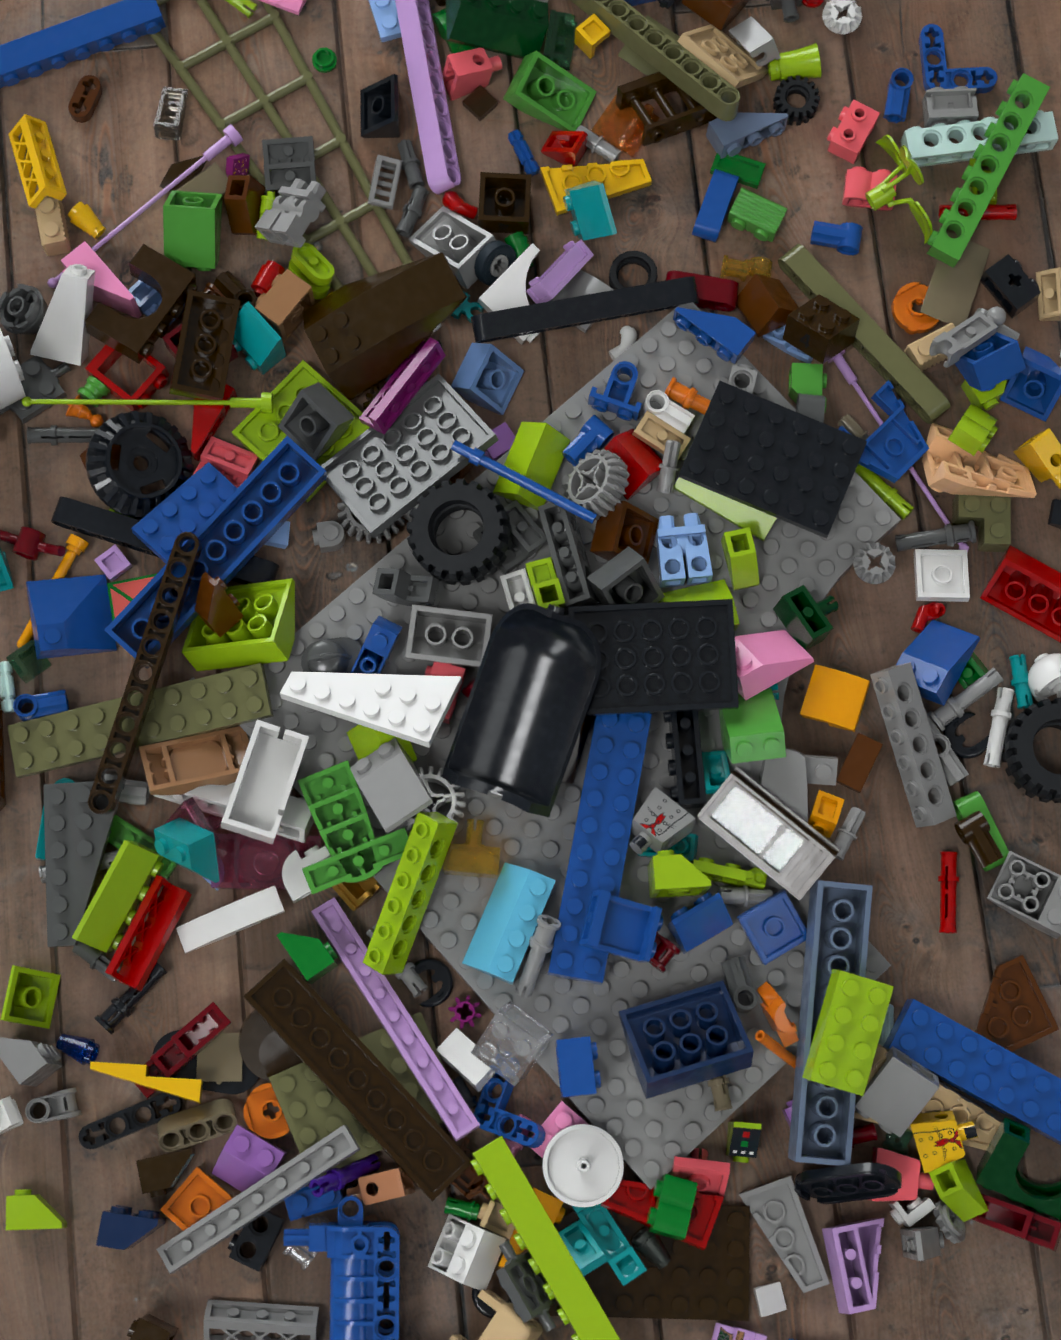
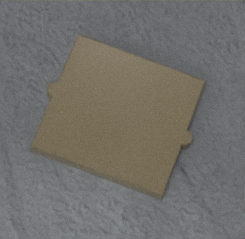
(221, 1060)

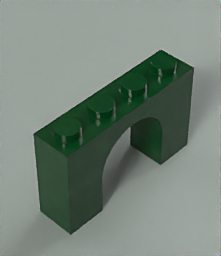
(1000, 1171)

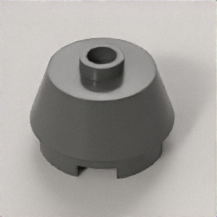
(22, 310)

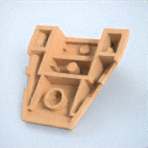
(960, 473)

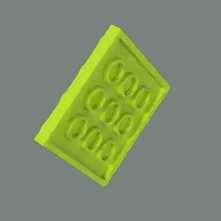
(261, 432)

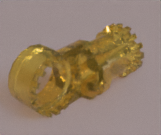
(749, 267)

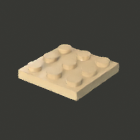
(722, 55)

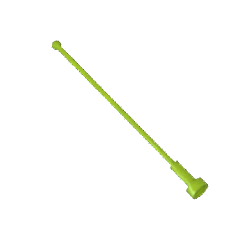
(264, 402)

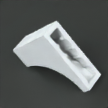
(510, 288)

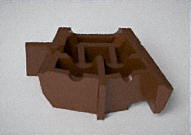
(468, 1181)

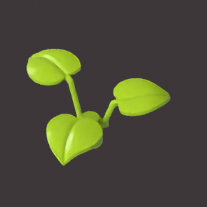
(884, 192)

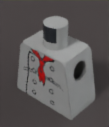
(660, 823)

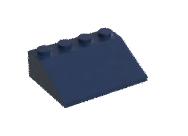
(685, 1039)

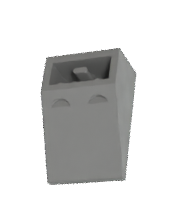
(1029, 894)

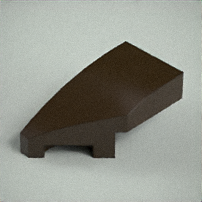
(177, 169)

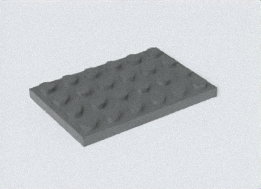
(387, 472)

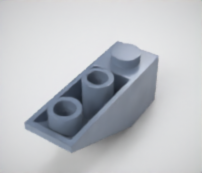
(744, 131)

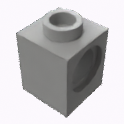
(743, 373)

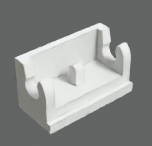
(457, 1054)

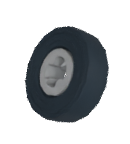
(493, 261)

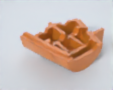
(774, 1009)

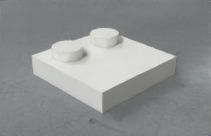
(941, 575)

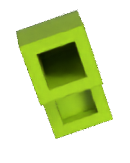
(544, 583)

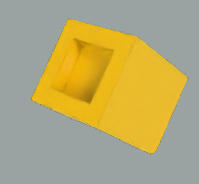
(591, 34)

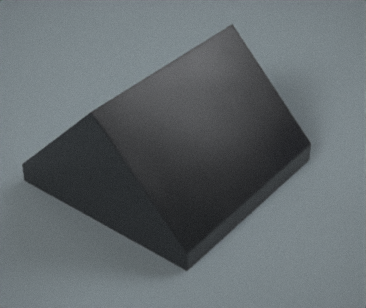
(381, 109)

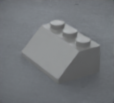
(448, 635)
(29, 1060)

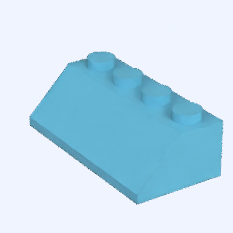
(508, 922)

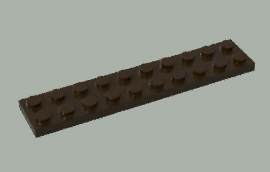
(358, 1079)

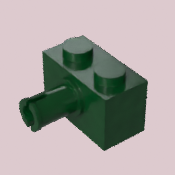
(804, 617)

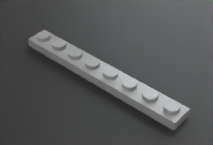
(258, 1199)

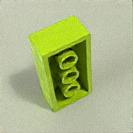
(848, 1032)

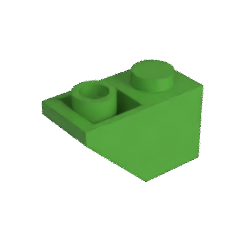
(806, 379)

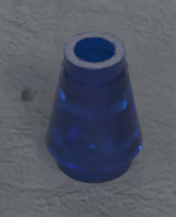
(79, 1048)

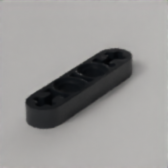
(131, 1123)

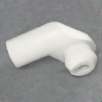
(628, 338)

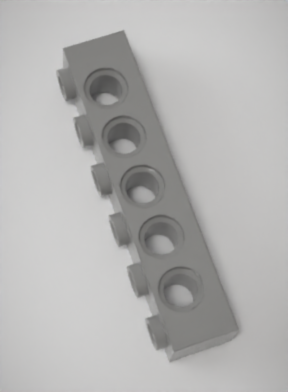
(913, 745)

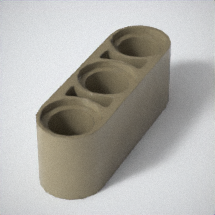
(188, 1135)

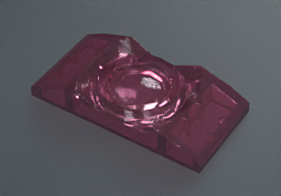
(254, 864)

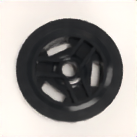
(121, 487)

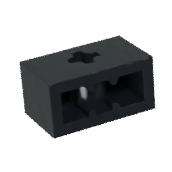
(1015, 297)

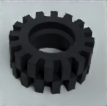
(796, 87)

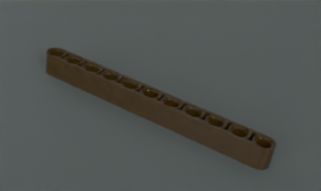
(146, 687)

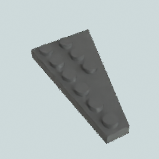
(73, 855)

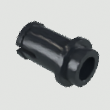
(465, 1092)

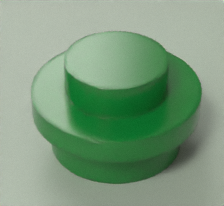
(324, 60)

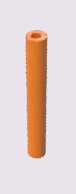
(776, 1048)

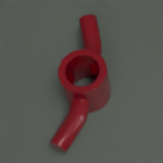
(30, 543)

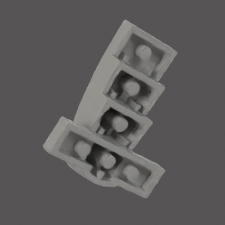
(789, 777)

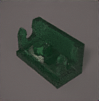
(560, 38)

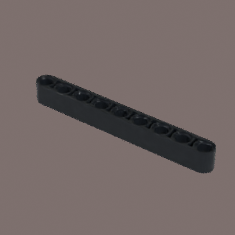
(584, 309)
(117, 530)

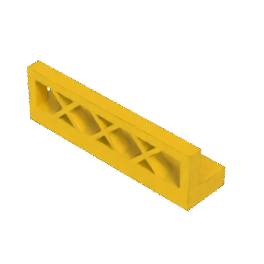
(39, 156)

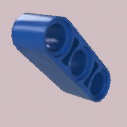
(715, 205)

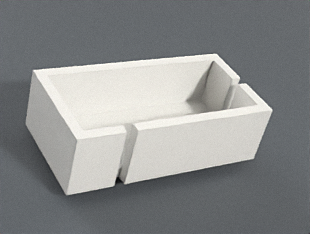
(264, 782)

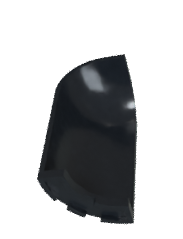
(526, 708)

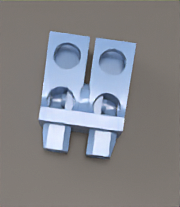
(680, 542)

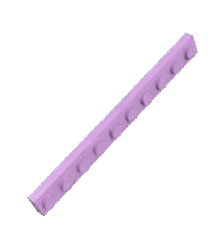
(396, 1021)

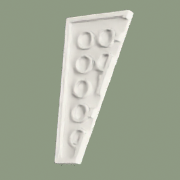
(390, 703)

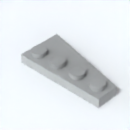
(786, 1227)

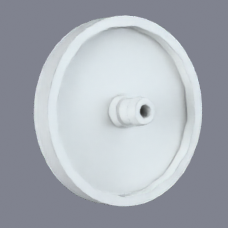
(583, 1165)

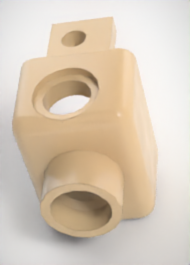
(506, 1322)

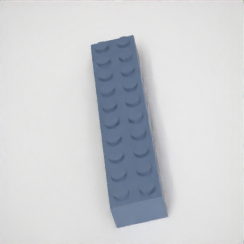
(834, 940)

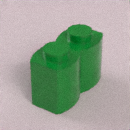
(672, 1206)

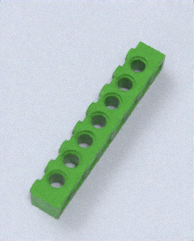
(1031, 94)

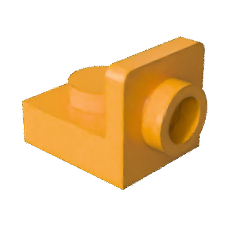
(825, 813)

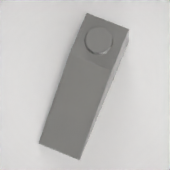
(921, 1242)

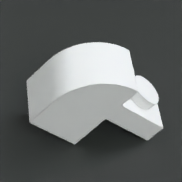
(292, 873)

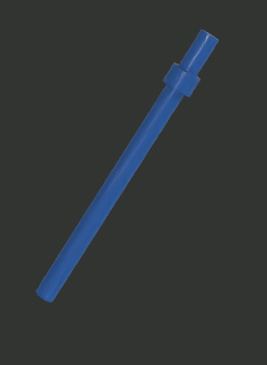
(478, 458)

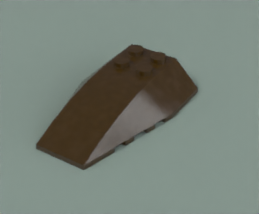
(380, 320)

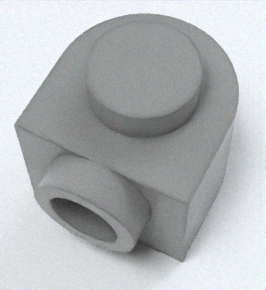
(329, 536)

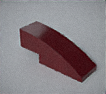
(1020, 1223)

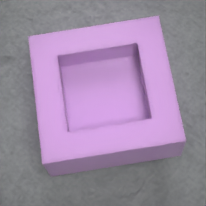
(113, 563)

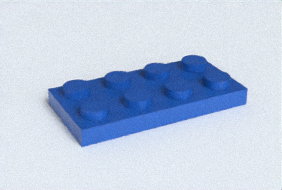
(184, 510)

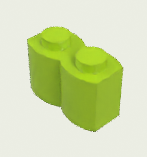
(974, 430)

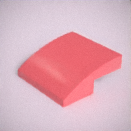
(229, 460)

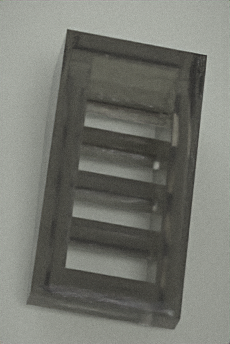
(170, 128)

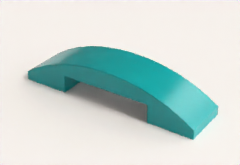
(612, 1242)

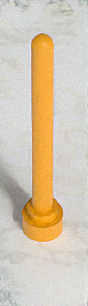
(74, 547)

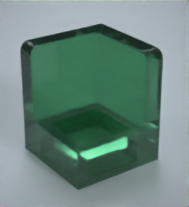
(26, 663)

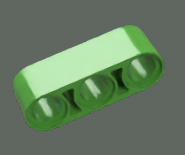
(974, 802)

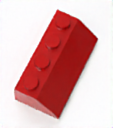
(1027, 591)

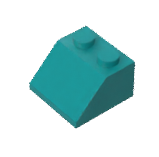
(589, 211)
(257, 340)
(188, 847)

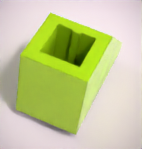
(741, 558)
(959, 1190)

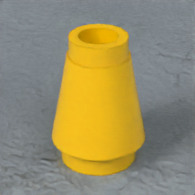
(85, 219)

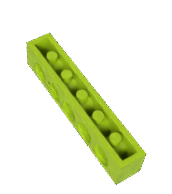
(410, 892)

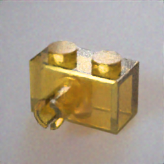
(472, 857)

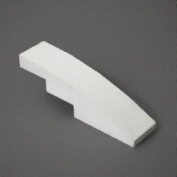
(230, 919)

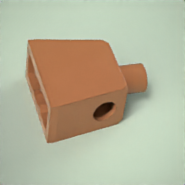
(390, 1185)

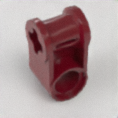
(662, 945)

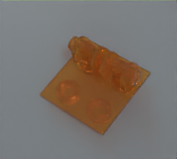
(622, 127)

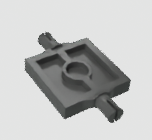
(39, 383)
(525, 1287)

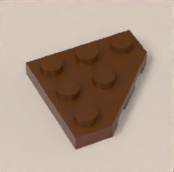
(1015, 1008)

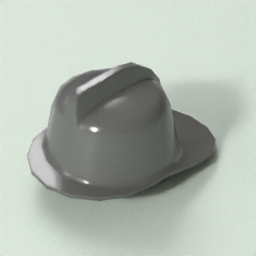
(331, 655)

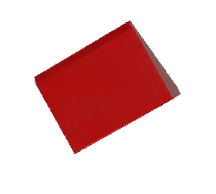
(640, 459)

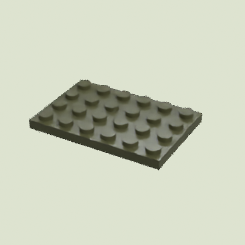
(315, 1112)

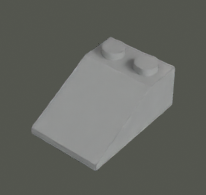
(454, 237)
(391, 784)

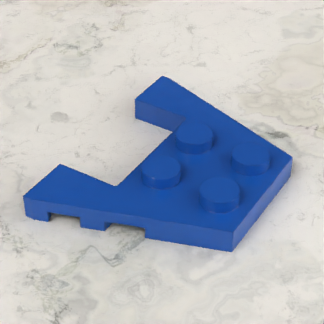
(896, 442)

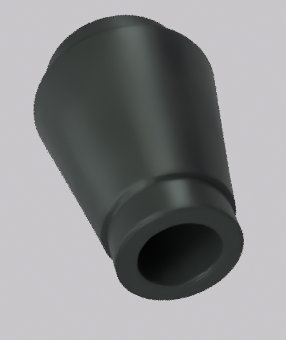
(651, 1247)

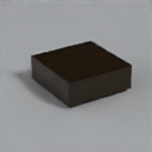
(480, 103)

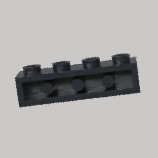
(686, 759)

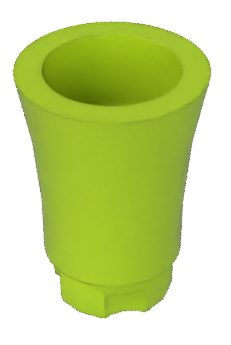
(800, 62)

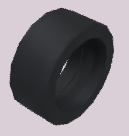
(632, 257)

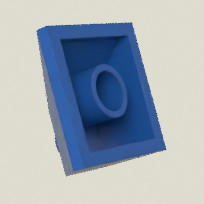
(1036, 387)

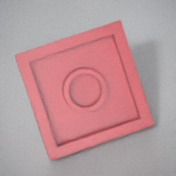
(710, 1175)

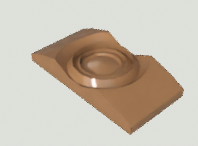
(194, 761)

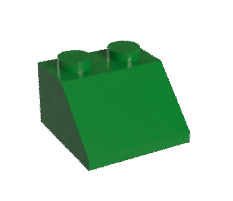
(309, 955)

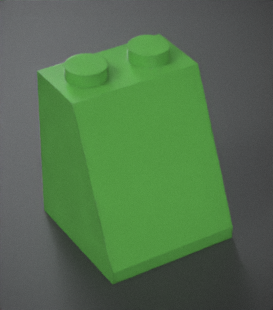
(193, 229)
(753, 729)

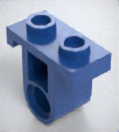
(618, 393)

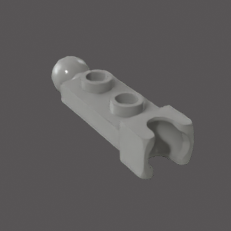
(967, 335)

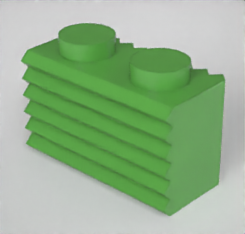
(756, 215)

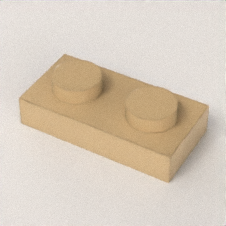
(656, 433)

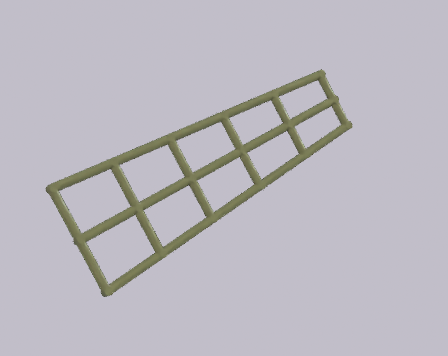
(265, 102)

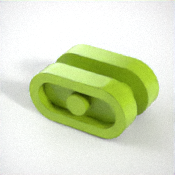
(312, 268)

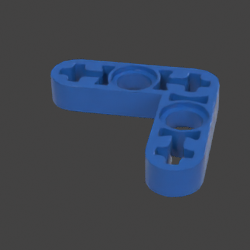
(946, 76)
(500, 1116)

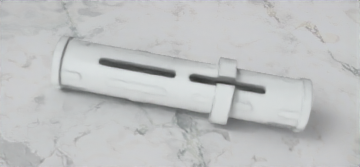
(1000, 718)

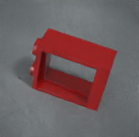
(108, 356)

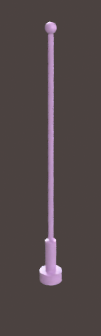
(231, 137)
(851, 380)

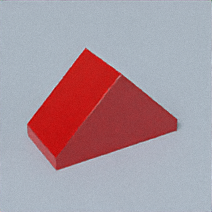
(566, 146)

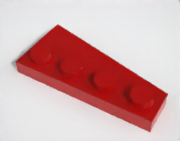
(635, 1199)

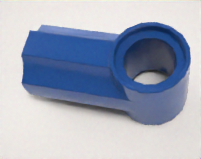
(898, 96)
(843, 237)
(592, 436)
(44, 704)

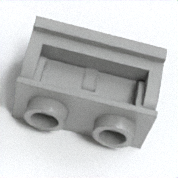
(949, 105)

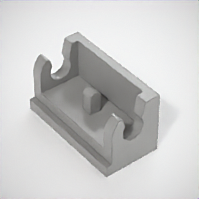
(755, 40)

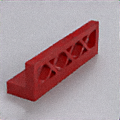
(150, 935)

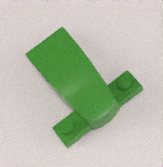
(346, 830)

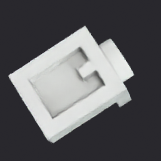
(916, 1210)

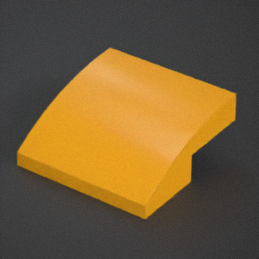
(835, 698)

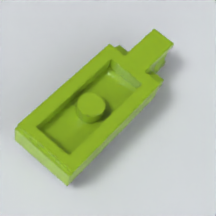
(731, 873)

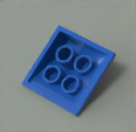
(70, 616)

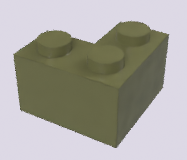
(991, 516)

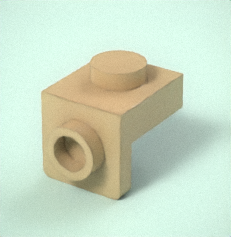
(493, 1221)

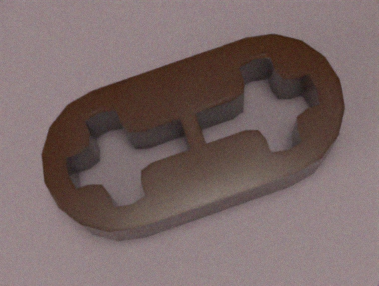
(80, 96)

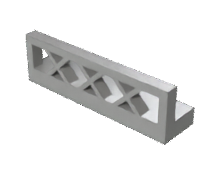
(259, 1320)

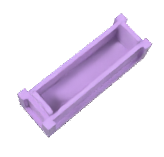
(560, 272)

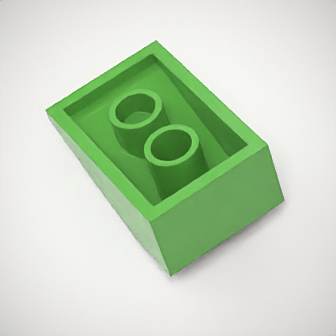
(549, 93)

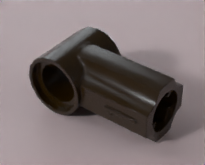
(234, 289)
(975, 832)

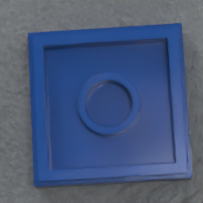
(773, 927)

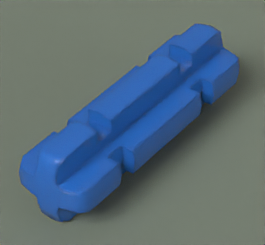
(523, 152)

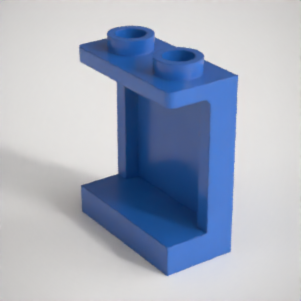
(621, 927)

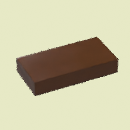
(858, 762)

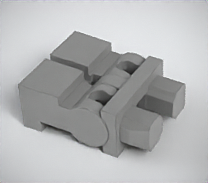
(292, 213)

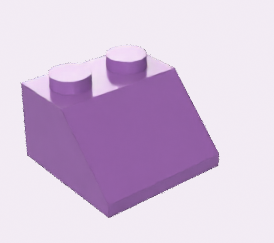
(247, 1159)

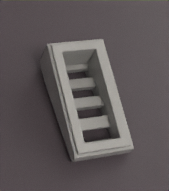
(390, 164)

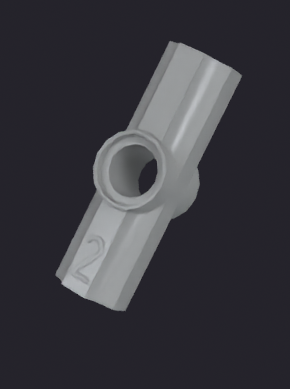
(951, 765)

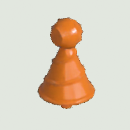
(82, 411)

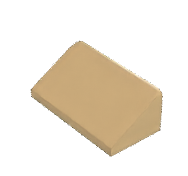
(1050, 297)

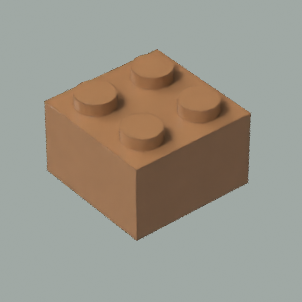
(285, 303)

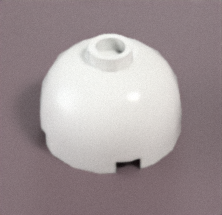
(1045, 676)

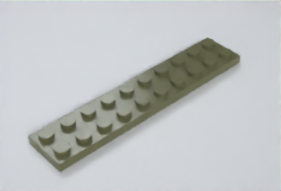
(173, 714)

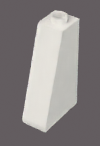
(63, 328)

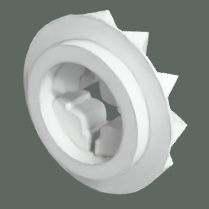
(843, 25)

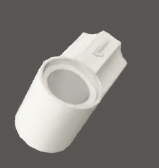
(670, 411)

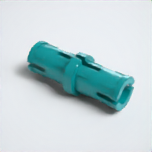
(1020, 681)

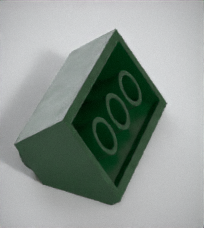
(498, 25)

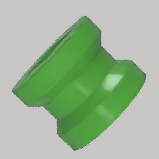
(93, 389)

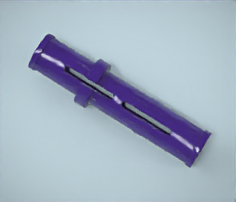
(337, 1178)

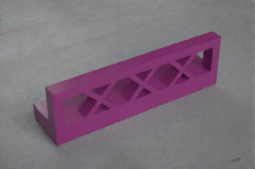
(403, 386)

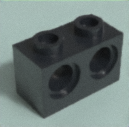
(262, 1240)

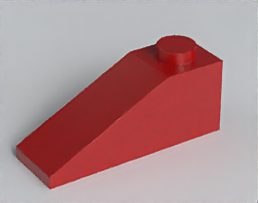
(207, 421)

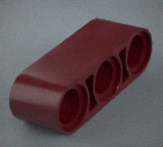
(712, 291)

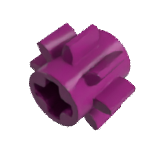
(460, 1005)

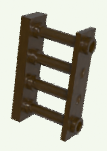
(654, 87)

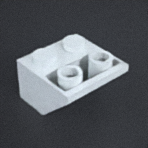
(466, 1253)

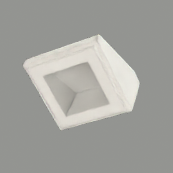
(769, 1299)

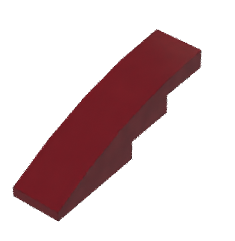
(186, 1045)

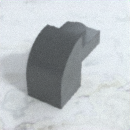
(403, 588)

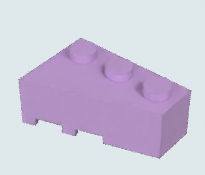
(853, 1263)

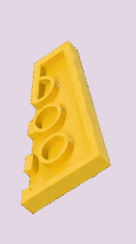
(617, 177)

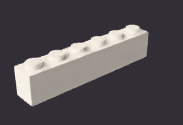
(214, 799)

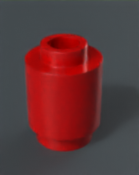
(265, 277)

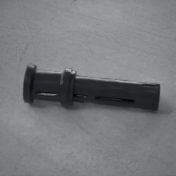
(125, 1010)

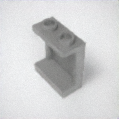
(897, 1093)

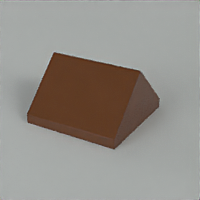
(765, 304)

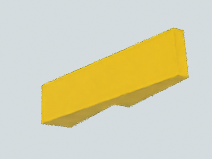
(138, 1074)

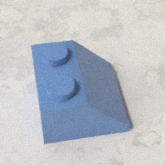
(487, 377)

